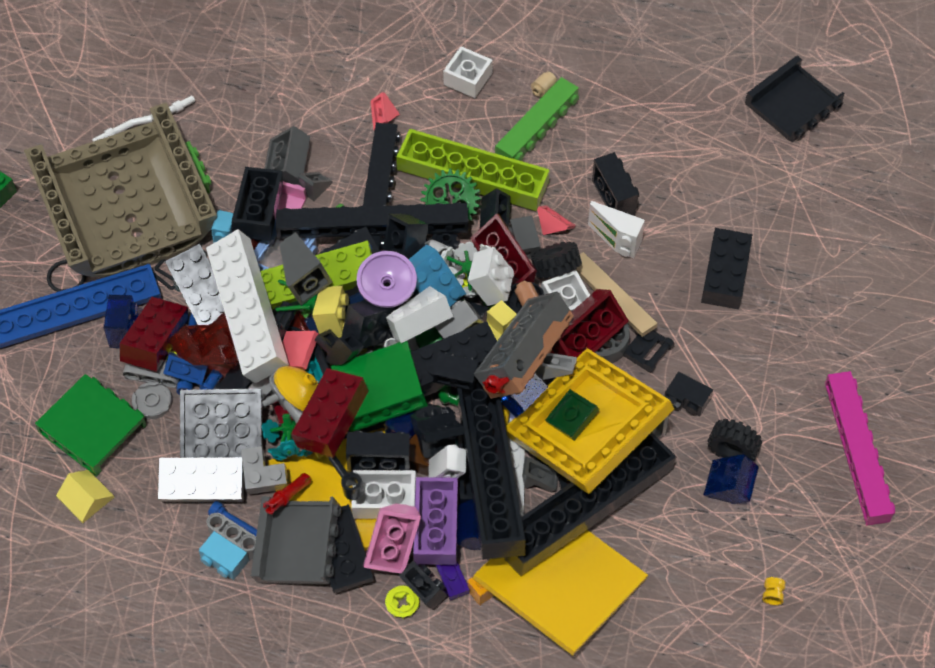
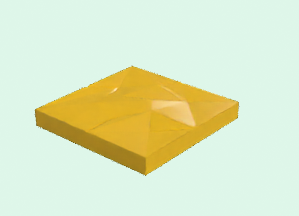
(625, 419)

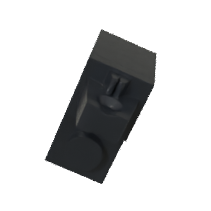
(688, 394)

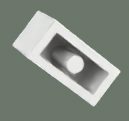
(448, 463)

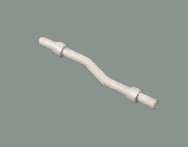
(176, 107)

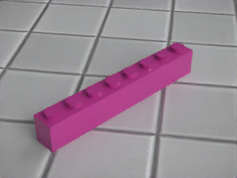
(859, 448)

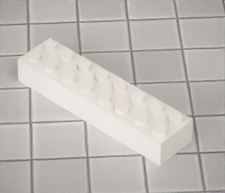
(246, 306)

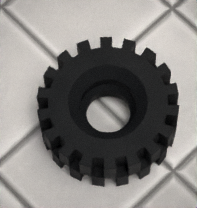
(556, 259)
(734, 439)

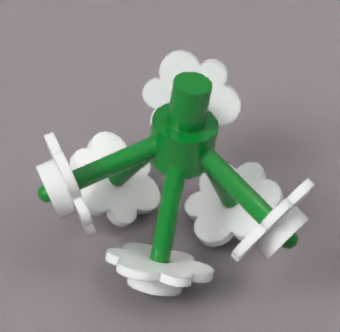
(465, 253)

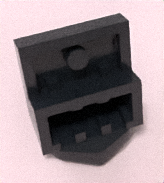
(435, 428)

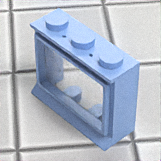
(269, 253)

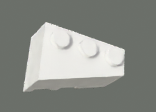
(419, 314)

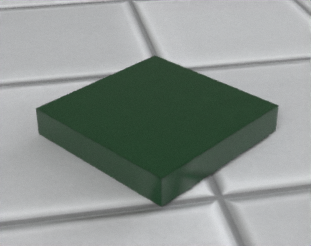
(572, 414)

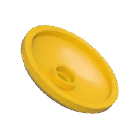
(295, 385)

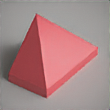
(382, 109)
(552, 221)

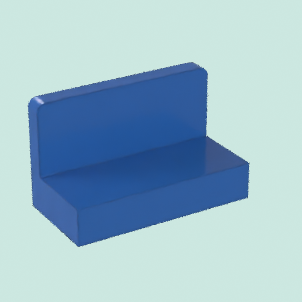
(184, 370)

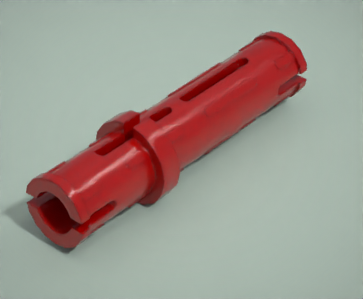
(283, 496)

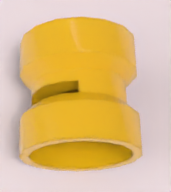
(774, 588)

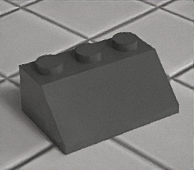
(288, 154)

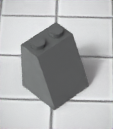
(302, 269)

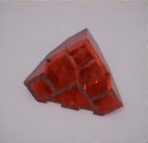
(206, 343)

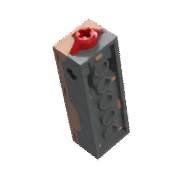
(524, 345)

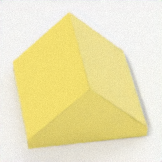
(83, 494)

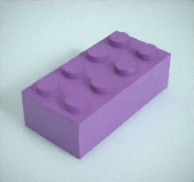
(437, 530)

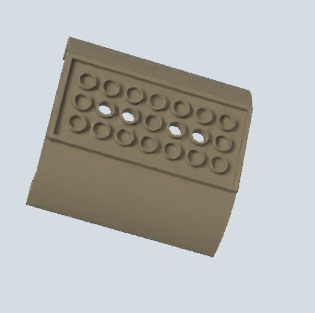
(158, 188)

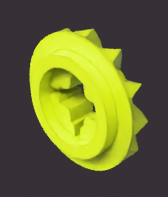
(399, 593)

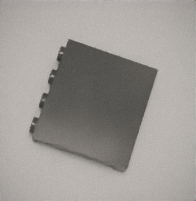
(296, 542)

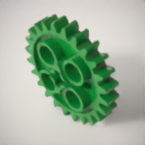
(466, 193)

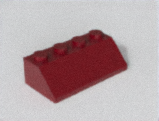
(497, 235)
(592, 324)

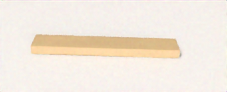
(598, 279)

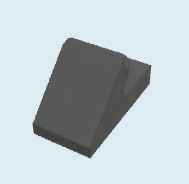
(539, 474)

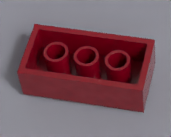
(148, 338)
(329, 412)

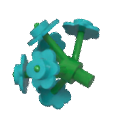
(287, 445)

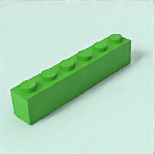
(538, 120)

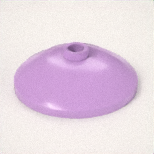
(383, 268)

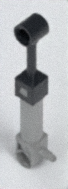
(347, 478)

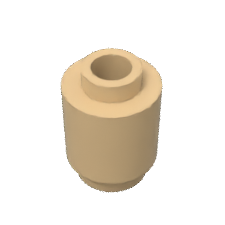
(543, 84)

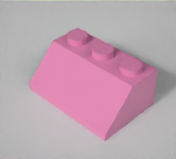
(392, 538)

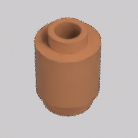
(525, 291)

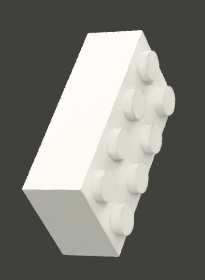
(201, 480)

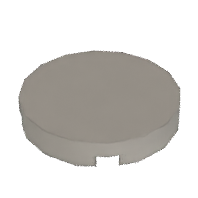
(152, 400)

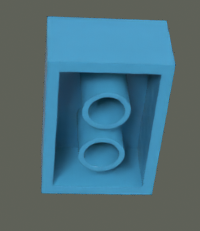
(434, 272)

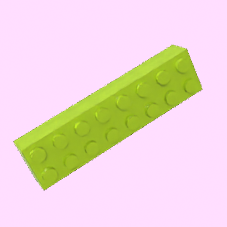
(428, 154)

